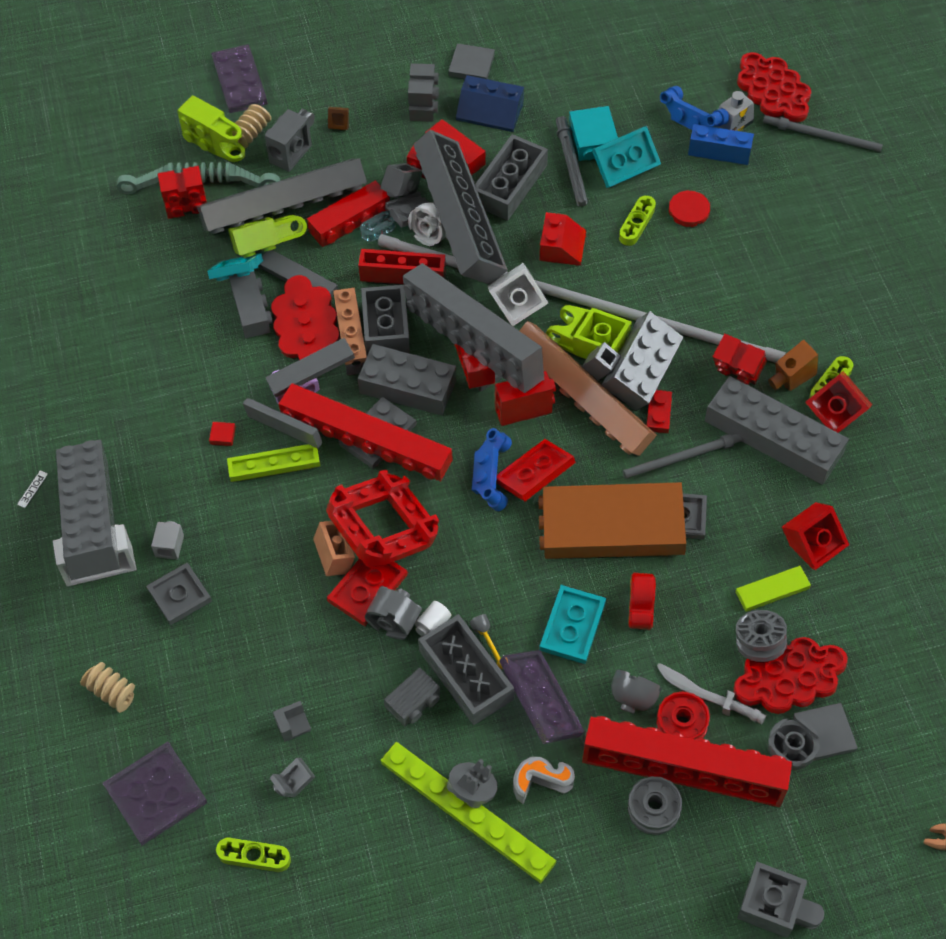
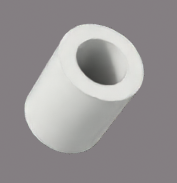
(432, 618)

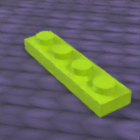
(273, 462)

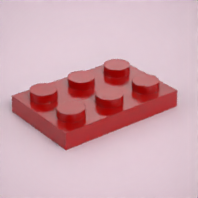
(535, 470)
(360, 586)

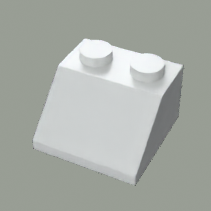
(517, 294)

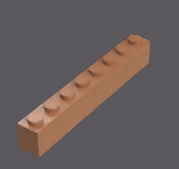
(590, 395)

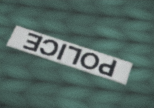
(32, 489)

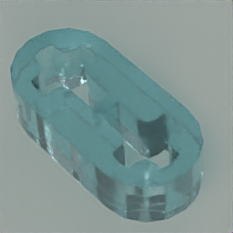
(378, 226)

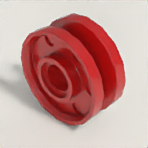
(683, 705)

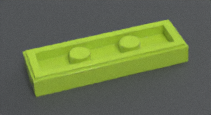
(773, 588)

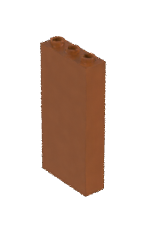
(612, 520)

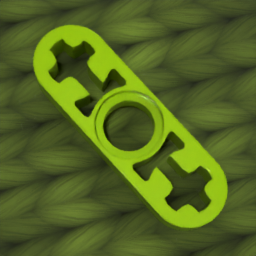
(638, 228)
(832, 371)
(233, 858)

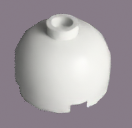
(426, 224)

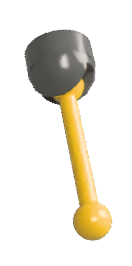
(481, 626)

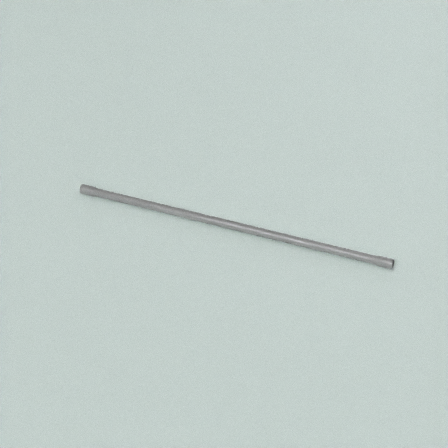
(771, 354)

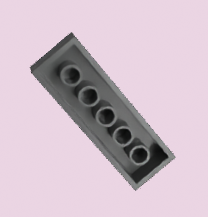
(776, 430)

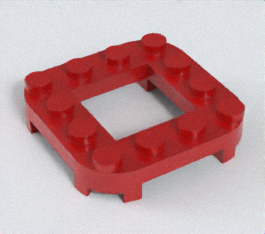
(373, 549)

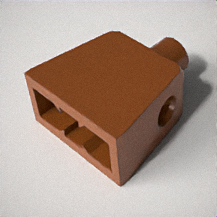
(795, 367)

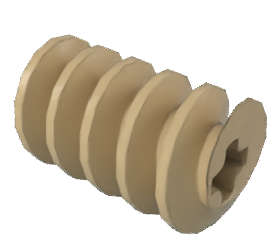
(252, 123)
(108, 687)

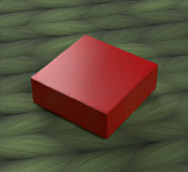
(222, 433)

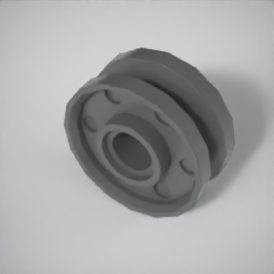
(761, 635)
(654, 790)

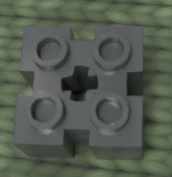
(423, 92)

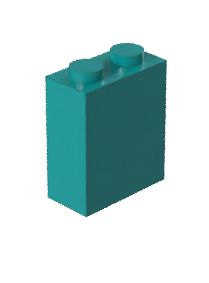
(590, 130)

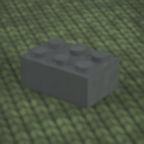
(385, 318)

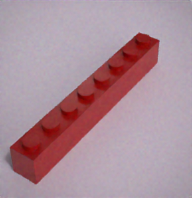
(367, 432)

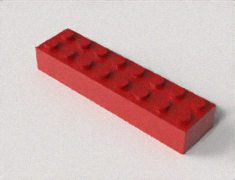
(687, 761)

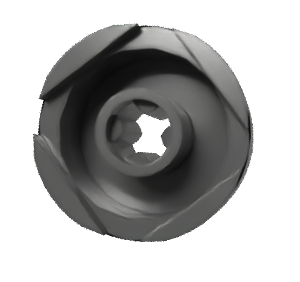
(393, 612)

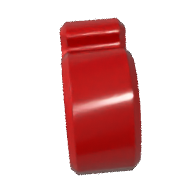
(641, 601)

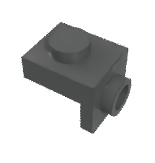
(292, 779)

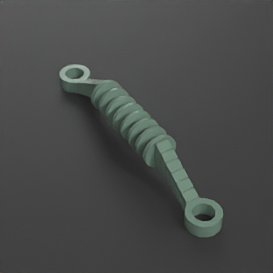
(231, 173)

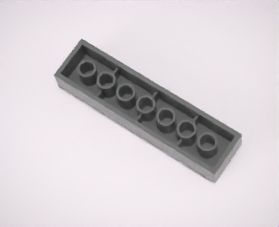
(282, 194)
(460, 208)
(474, 328)
(86, 510)

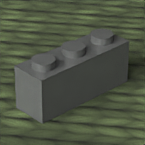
(251, 304)

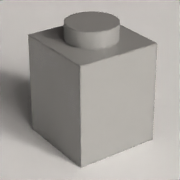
(167, 540)

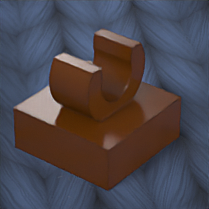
(338, 118)

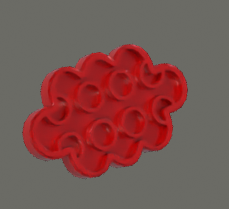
(774, 87)
(304, 318)
(793, 677)

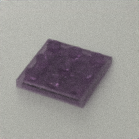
(155, 793)

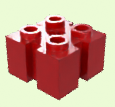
(182, 191)
(739, 359)

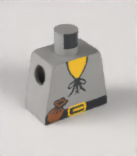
(740, 112)

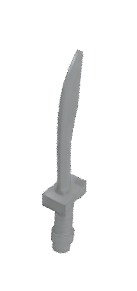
(683, 683)

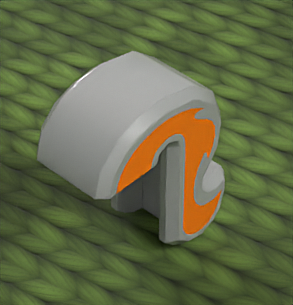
(541, 772)

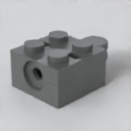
(289, 138)
(776, 902)

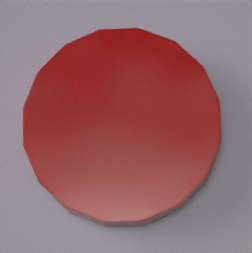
(689, 208)

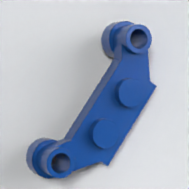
(687, 114)
(486, 469)

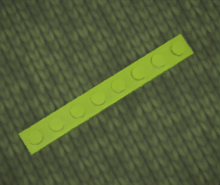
(477, 820)

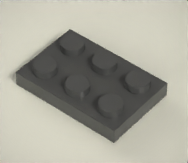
(387, 412)

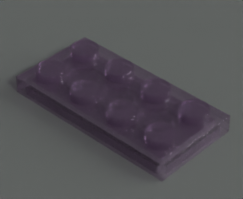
(239, 78)
(541, 696)

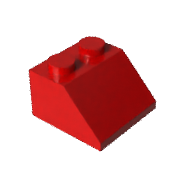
(562, 240)
(838, 403)
(816, 534)

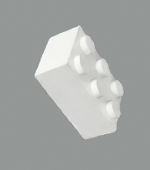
(125, 555)

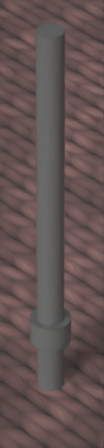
(784, 124)
(725, 442)

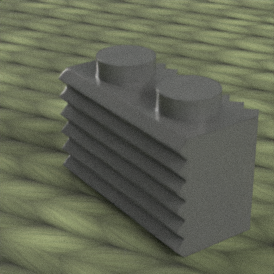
(412, 697)

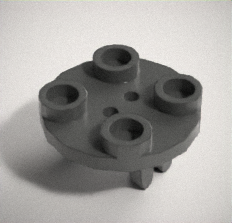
(472, 783)

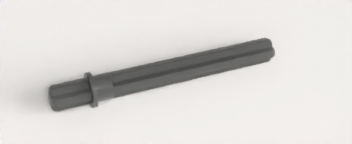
(564, 134)

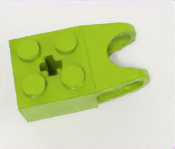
(210, 129)
(264, 234)
(589, 330)

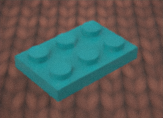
(626, 156)
(239, 266)
(572, 624)

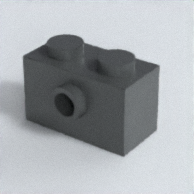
(401, 180)

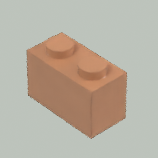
(333, 549)

